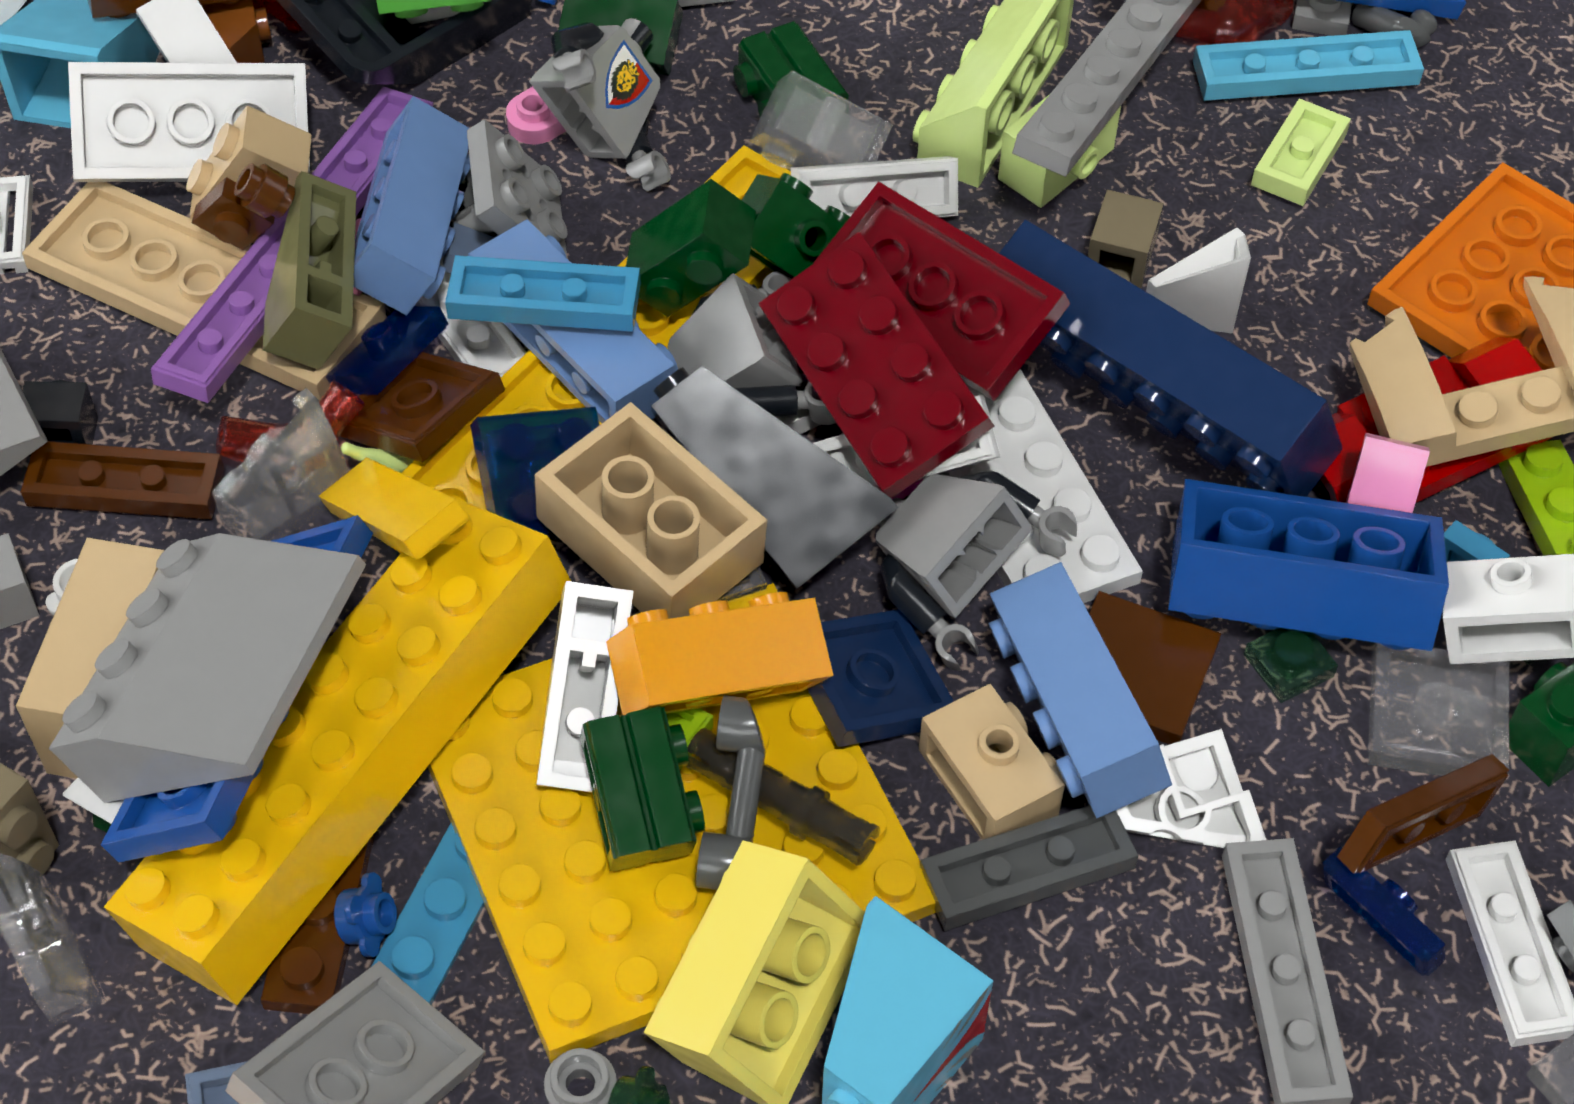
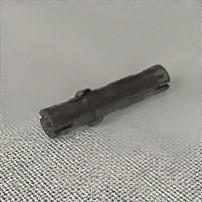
(804, 809)

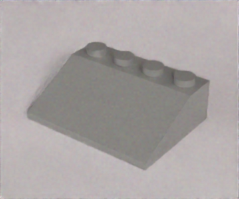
(204, 665)

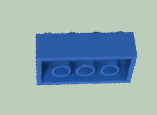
(1309, 565)

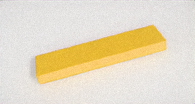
(395, 507)

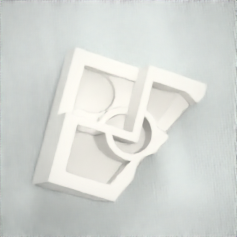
(1204, 798)

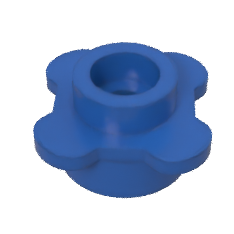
(365, 915)

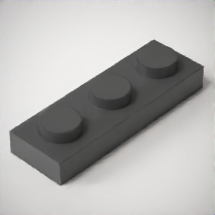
(1027, 865)

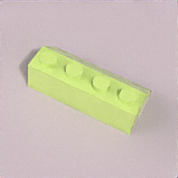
(994, 84)

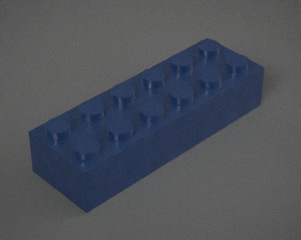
(1180, 372)

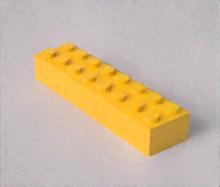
(349, 751)

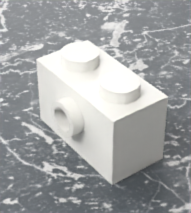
(1510, 609)

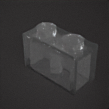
(816, 127)

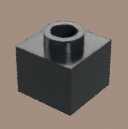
(63, 410)

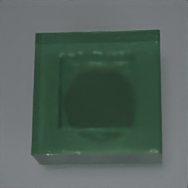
(1290, 661)

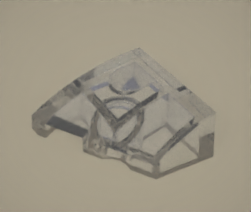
(282, 477)
(45, 943)

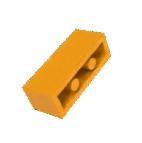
(719, 652)

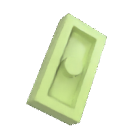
(1300, 152)

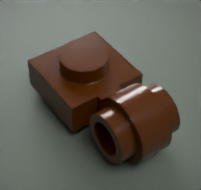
(245, 208)

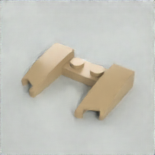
(1479, 418)

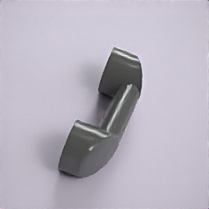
(738, 733)

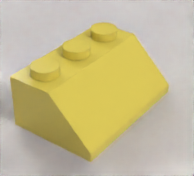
(760, 975)

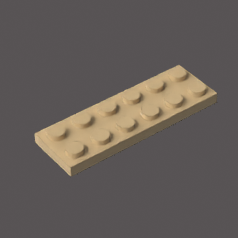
(163, 271)

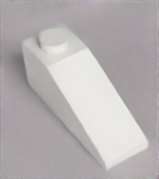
(580, 679)

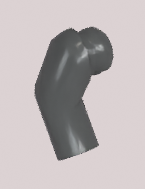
(1380, 19)

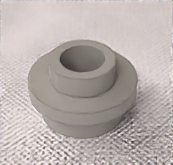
(577, 1064)

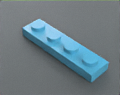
(1307, 65)

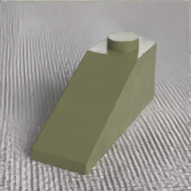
(313, 274)

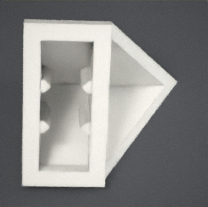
(1207, 283)

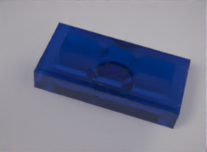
(388, 349)
(1388, 912)

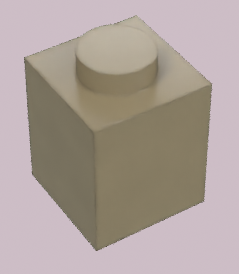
(1126, 235)

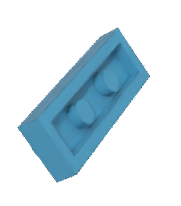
(543, 293)
(434, 920)

